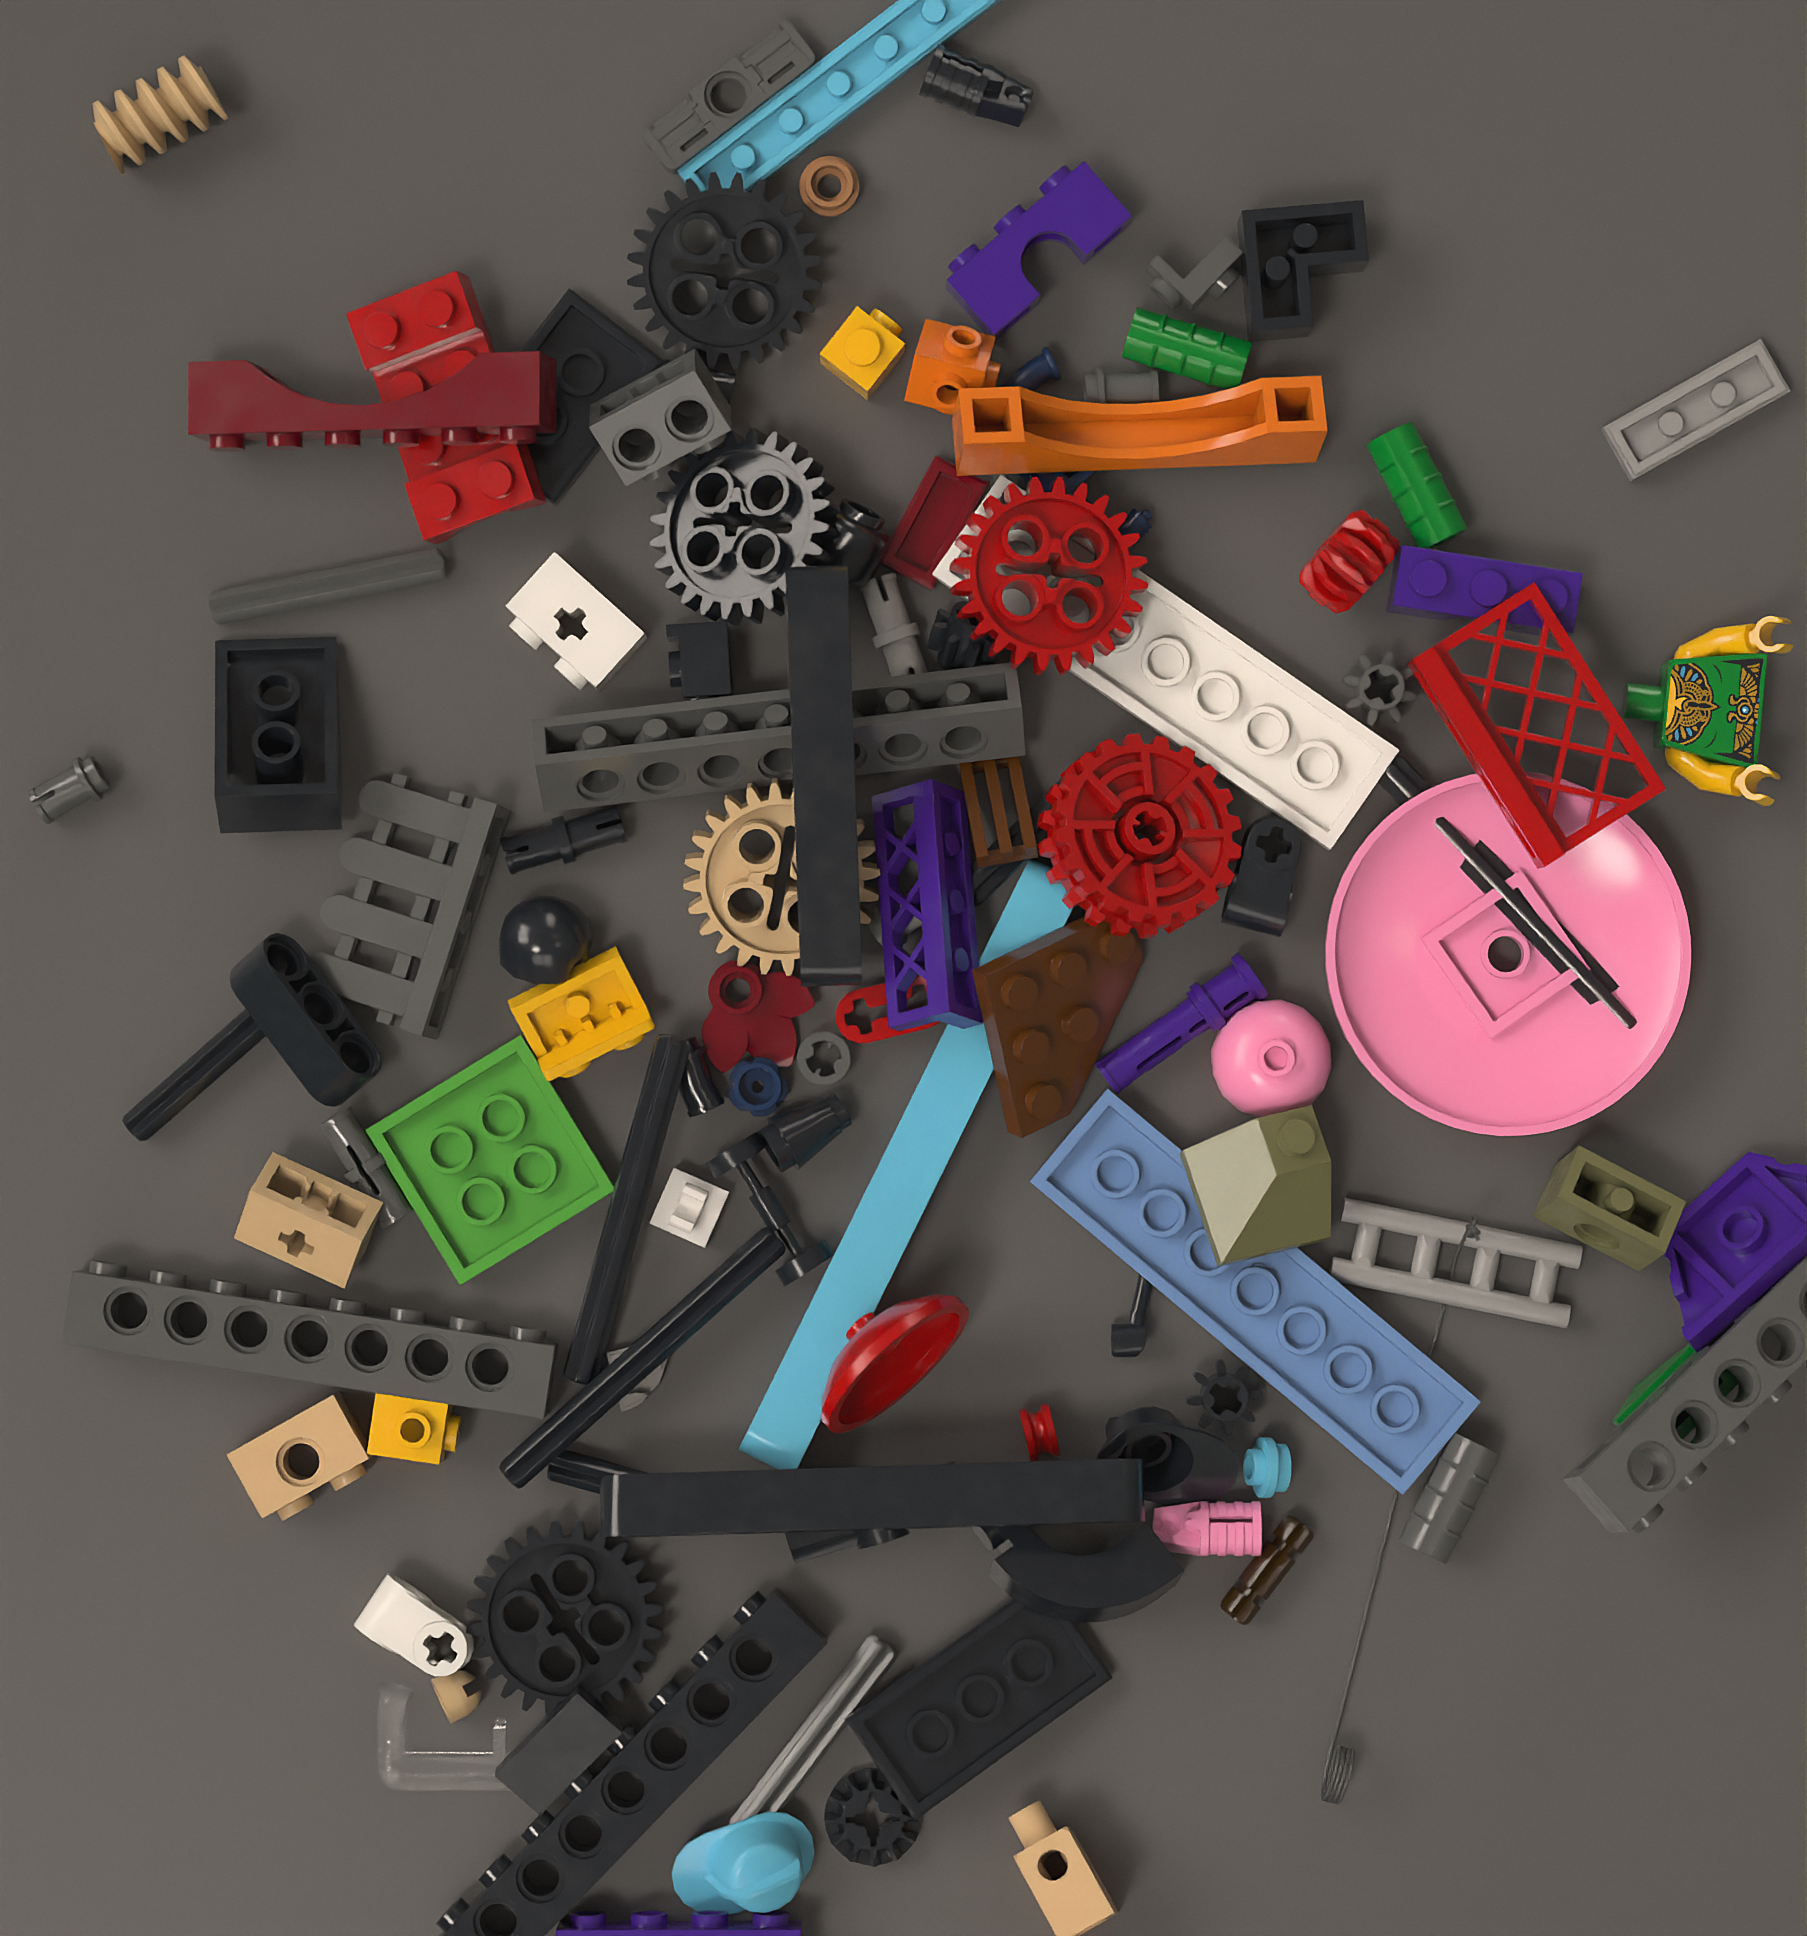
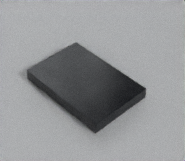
(591, 363)

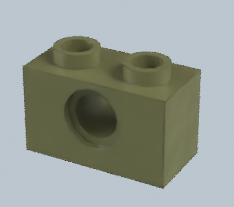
(1609, 1208)

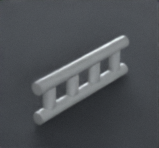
(1480, 1292)

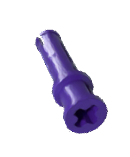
(1204, 1009)

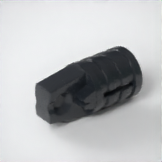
(975, 88)

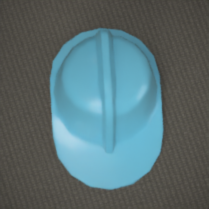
(745, 1865)

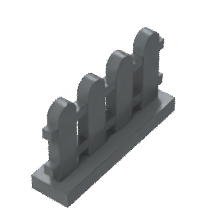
(456, 887)

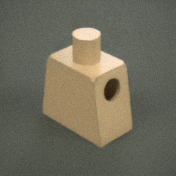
(1079, 1897)

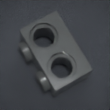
(651, 406)

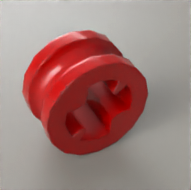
(1039, 1432)

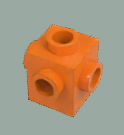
(947, 361)

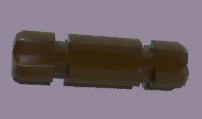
(1267, 1570)

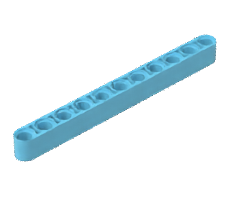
(893, 1197)

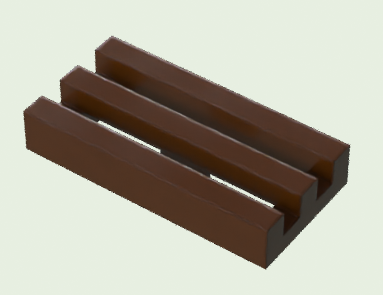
(1006, 852)

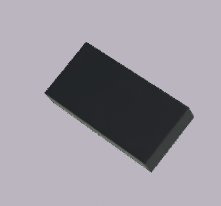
(559, 1750)

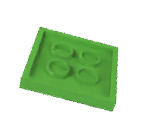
(491, 1159)

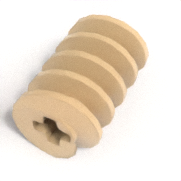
(157, 113)

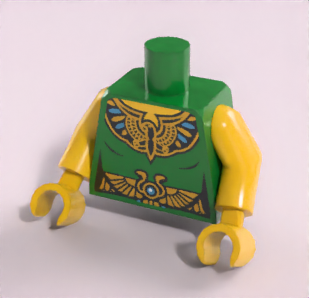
(1712, 708)

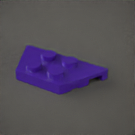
(1737, 1243)

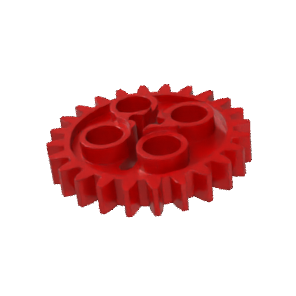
(1051, 522)

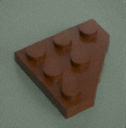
(1050, 1015)

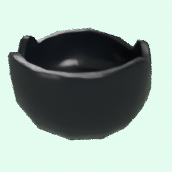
(544, 939)

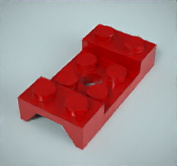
(412, 346)

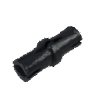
(563, 839)

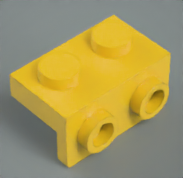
(583, 1016)

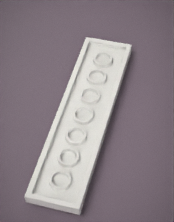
(1218, 699)

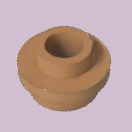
(829, 168)

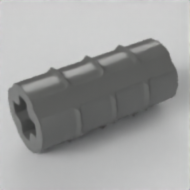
(1448, 1497)

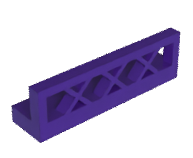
(945, 900)

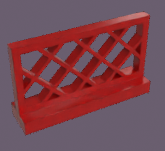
(1492, 757)

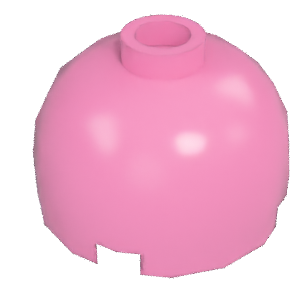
(1271, 1058)

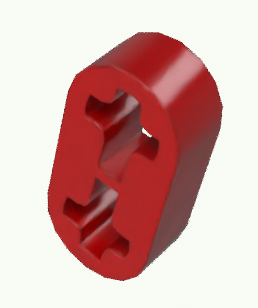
(874, 997)

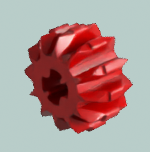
(1349, 561)

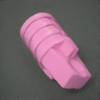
(1210, 1528)

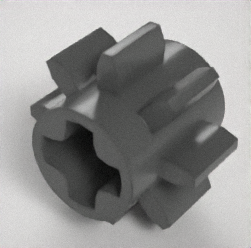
(1381, 672)

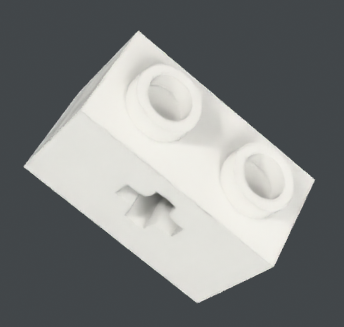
(562, 590)

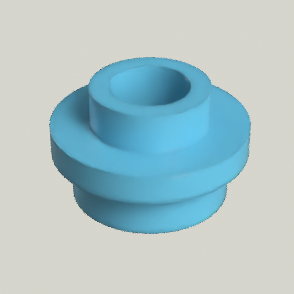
(1267, 1467)

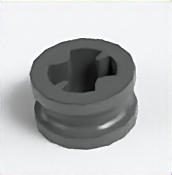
(806, 1051)

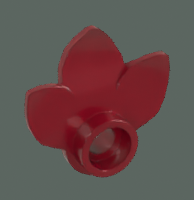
(760, 1022)

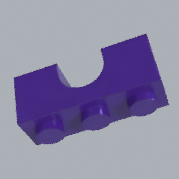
(1073, 212)
(1467, 586)

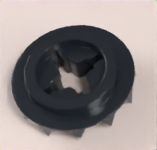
(851, 1838)

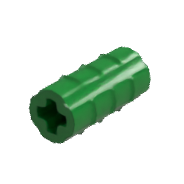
(1186, 349)
(1416, 486)

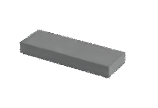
(1695, 410)

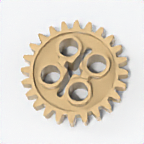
(729, 867)

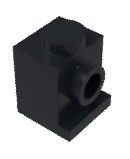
(703, 660)

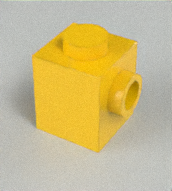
(864, 351)
(412, 1429)

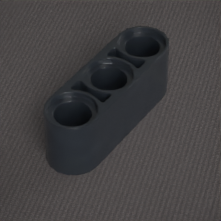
(305, 1020)

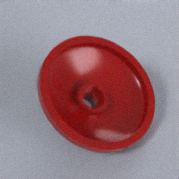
(889, 1358)

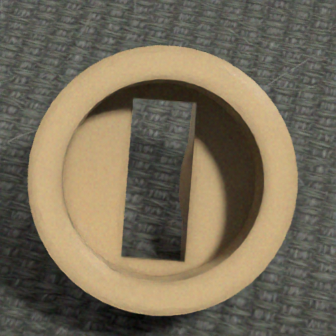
(453, 1697)

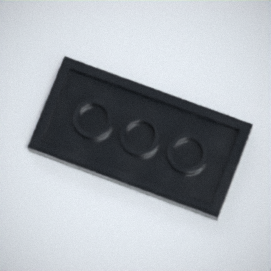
(975, 1702)

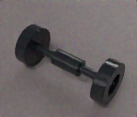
(770, 1209)

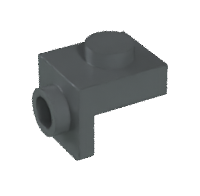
(1211, 276)

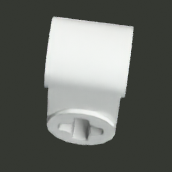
(406, 1621)

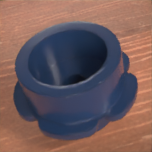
(761, 1070)

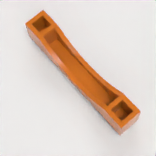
(1038, 433)

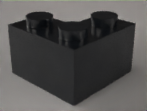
(1286, 249)

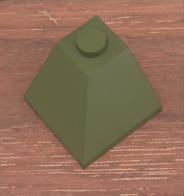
(1262, 1186)

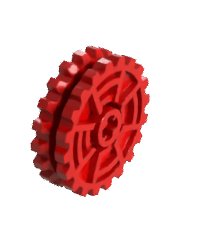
(1148, 880)

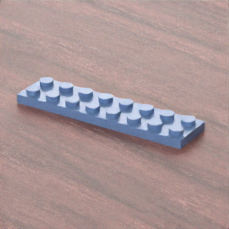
(1268, 1310)

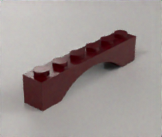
(490, 395)

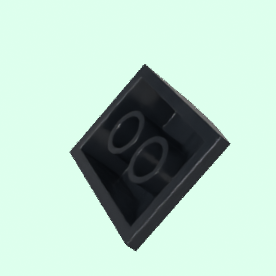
(277, 735)

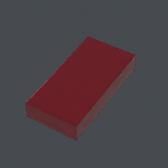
(932, 522)

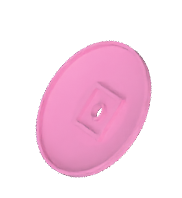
(1487, 1043)

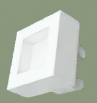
(689, 1207)

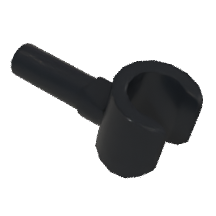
(1130, 1339)

